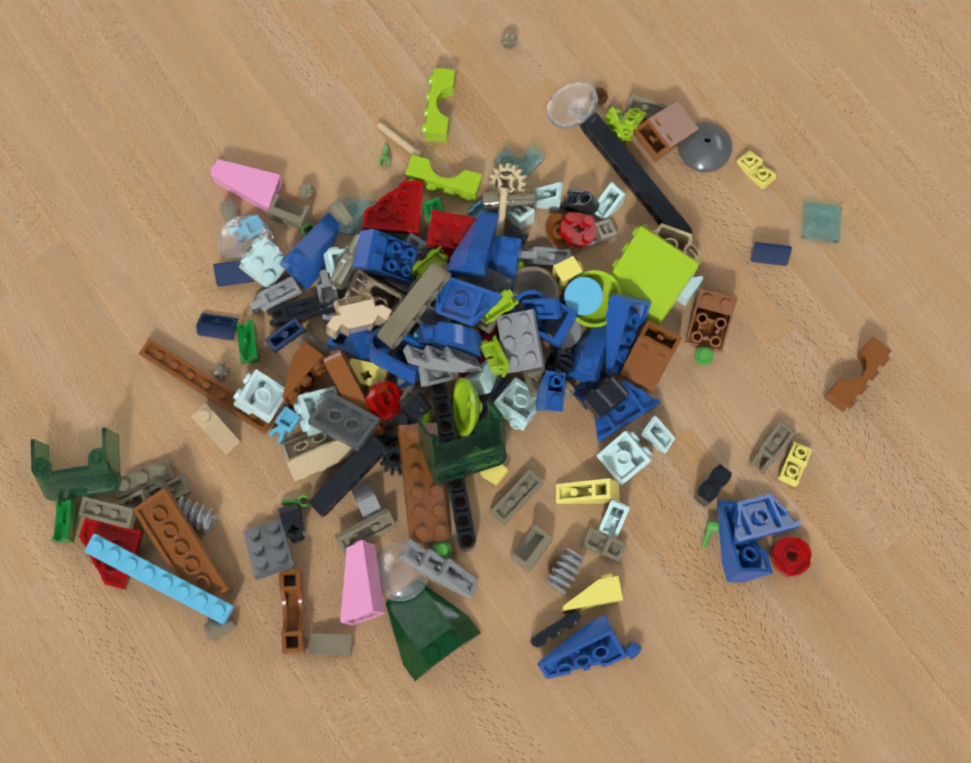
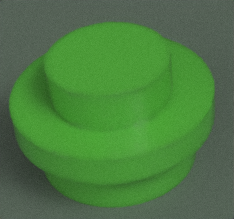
(704, 356)
(443, 549)

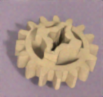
(500, 179)

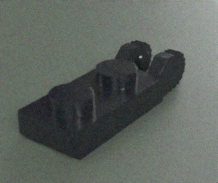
(300, 309)
(410, 413)
(555, 629)

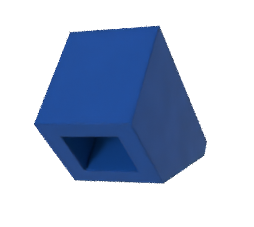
(551, 392)

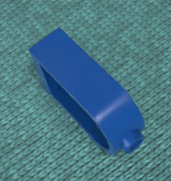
(565, 325)
(390, 364)

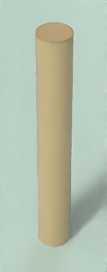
(399, 140)
(502, 211)

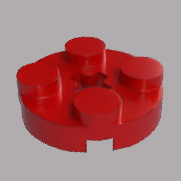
(581, 221)
(376, 396)
(788, 567)

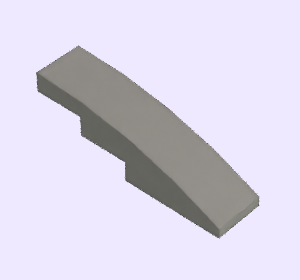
(447, 360)
(440, 570)

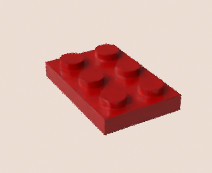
(447, 229)

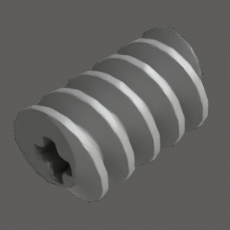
(198, 517)
(565, 570)

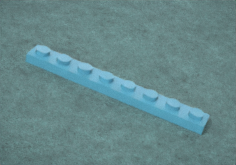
(159, 579)

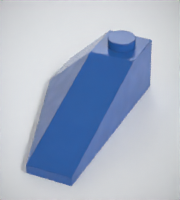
(308, 256)
(506, 258)
(622, 323)
(589, 646)

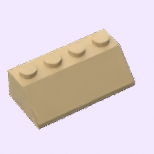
(313, 454)

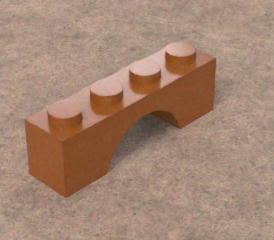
(871, 357)
(293, 612)

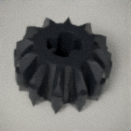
(560, 361)
(391, 465)

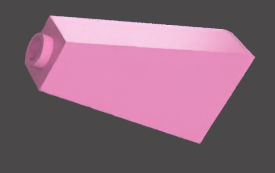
(248, 183)
(362, 586)

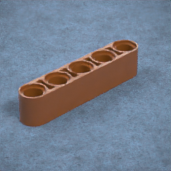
(348, 383)

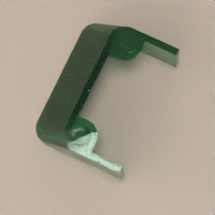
(467, 454)
(97, 478)

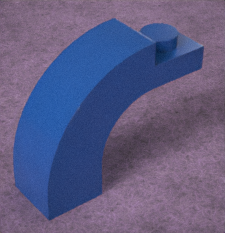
(453, 336)

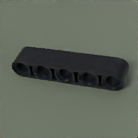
(348, 475)

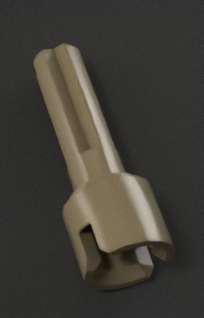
(492, 200)

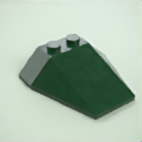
(428, 630)

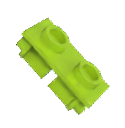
(613, 118)
(631, 121)
(433, 256)
(505, 304)
(498, 363)

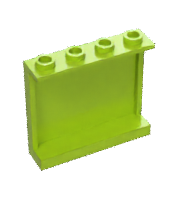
(653, 272)

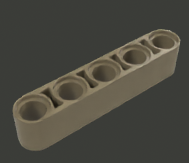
(414, 305)

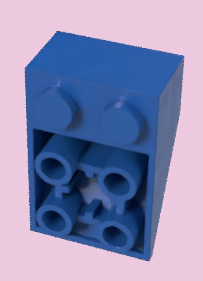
(384, 256)
(355, 345)

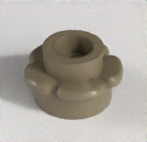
(509, 40)
(306, 191)
(221, 371)

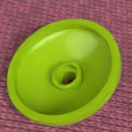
(608, 286)
(465, 406)

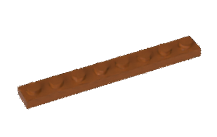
(199, 382)

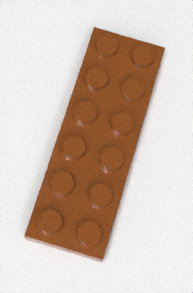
(423, 496)
(180, 543)

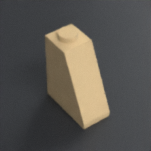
(215, 429)

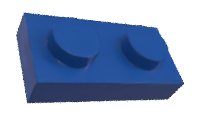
(544, 307)

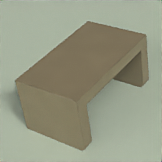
(288, 213)
(531, 548)

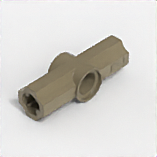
(345, 266)

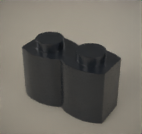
(606, 397)
(714, 483)

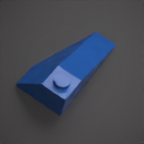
(475, 249)
(589, 355)
(739, 561)

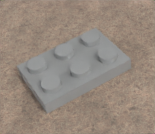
(521, 340)

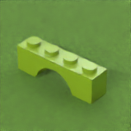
(442, 86)
(464, 185)

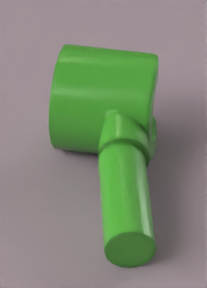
(385, 156)
(292, 501)
(711, 526)

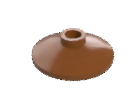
(552, 231)

